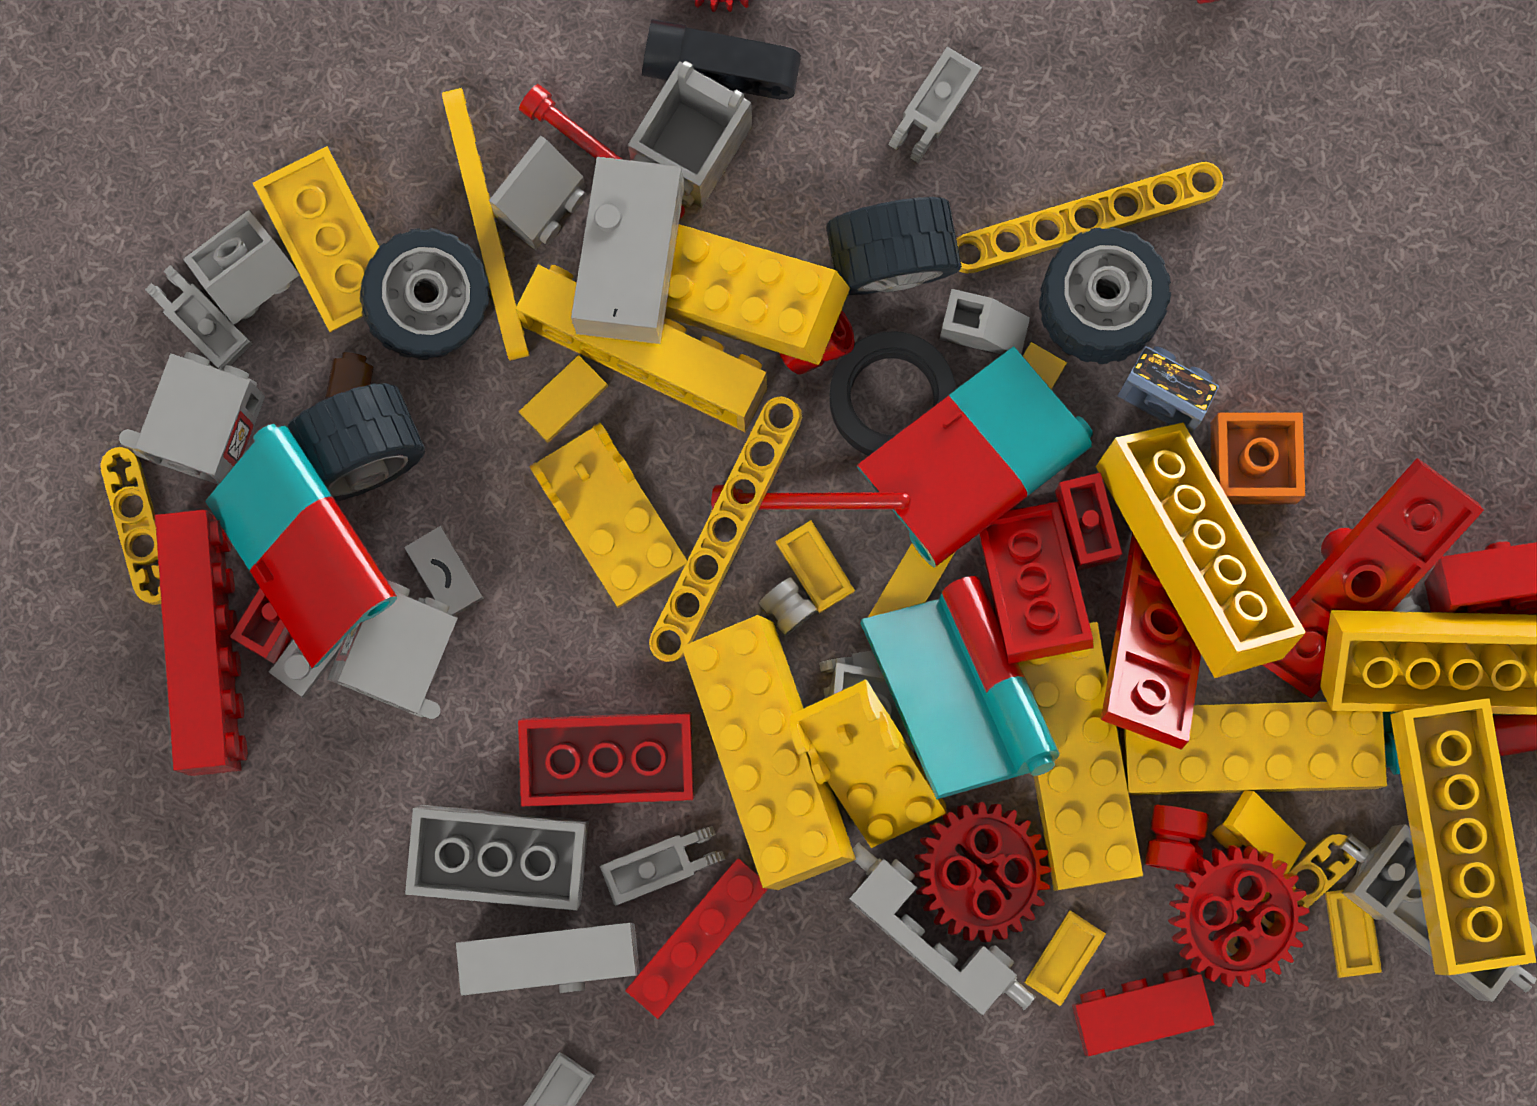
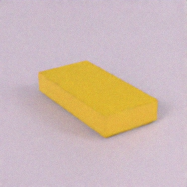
(563, 399)
(815, 566)
(1261, 827)
(1352, 937)
(1064, 958)

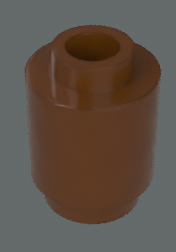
(348, 373)

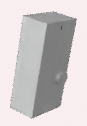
(628, 250)
(497, 857)
(548, 959)

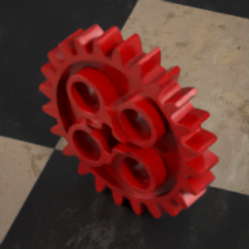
(959, 901)
(1257, 948)

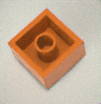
(1259, 457)

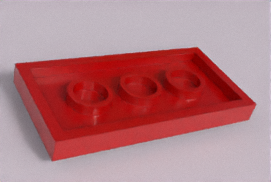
(1035, 584)

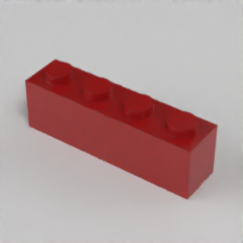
(697, 939)

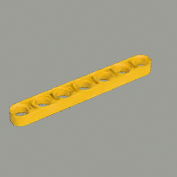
(1101, 204)
(484, 224)
(740, 513)

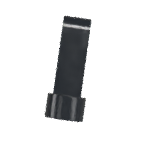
(728, 60)

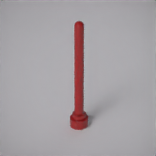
(540, 106)
(838, 500)

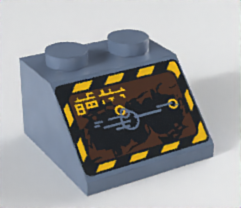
(1169, 389)

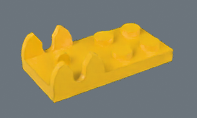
(321, 233)
(608, 515)
(866, 763)

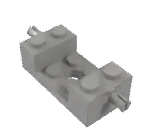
(1390, 891)
(977, 981)

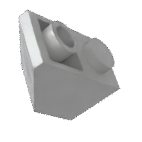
(983, 323)

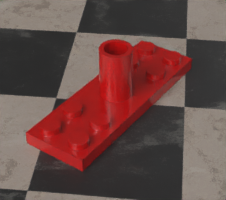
(1375, 563)
(1151, 660)

